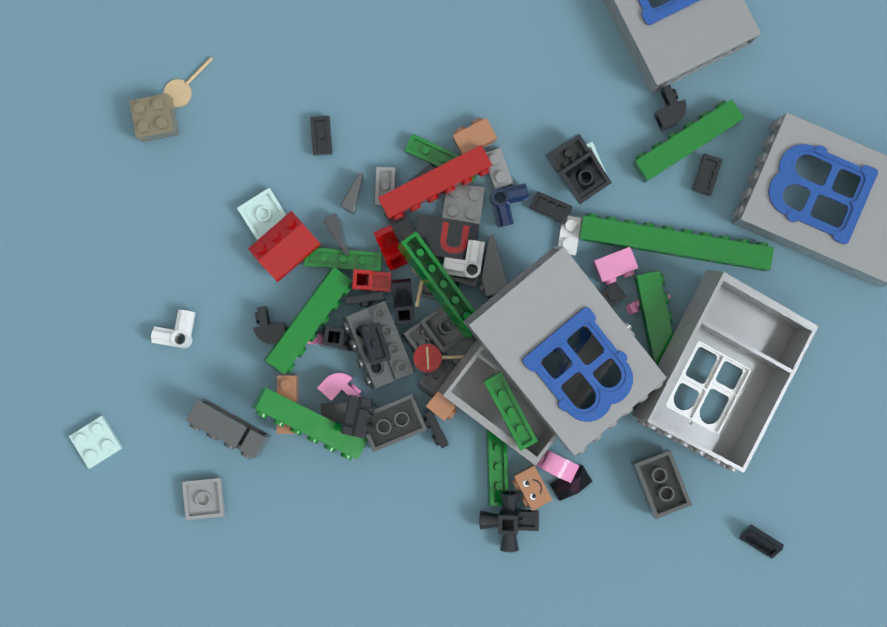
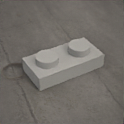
(499, 172)
(384, 182)

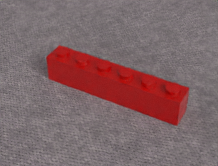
(435, 182)

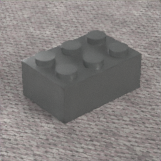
(395, 422)
(661, 483)

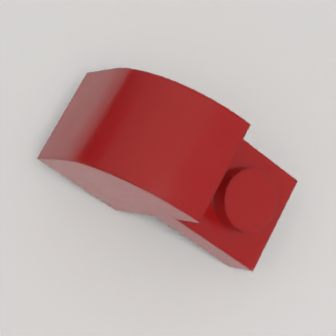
(388, 245)
(371, 281)

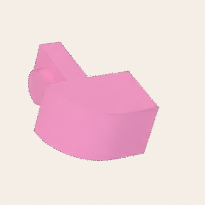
(336, 383)
(558, 466)

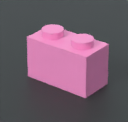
(615, 265)

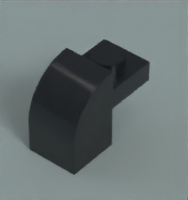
(674, 110)
(403, 301)
(267, 332)
(335, 338)

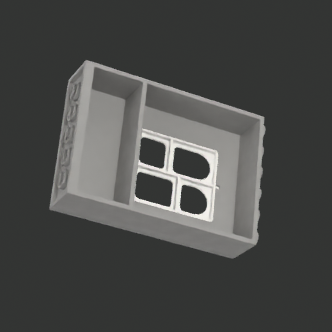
(747, 332)

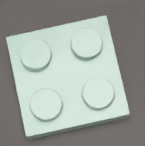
(262, 212)
(96, 442)

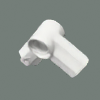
(473, 257)
(183, 326)

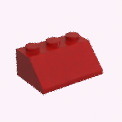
(284, 246)

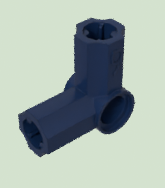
(511, 195)

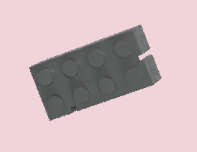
(228, 428)

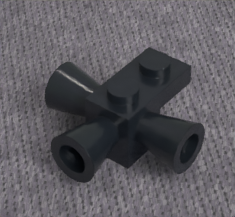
(510, 520)

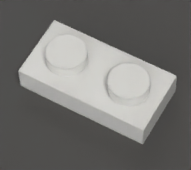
(570, 234)

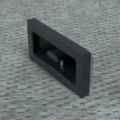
(565, 489)

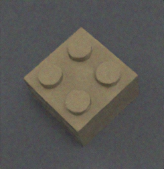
(154, 117)

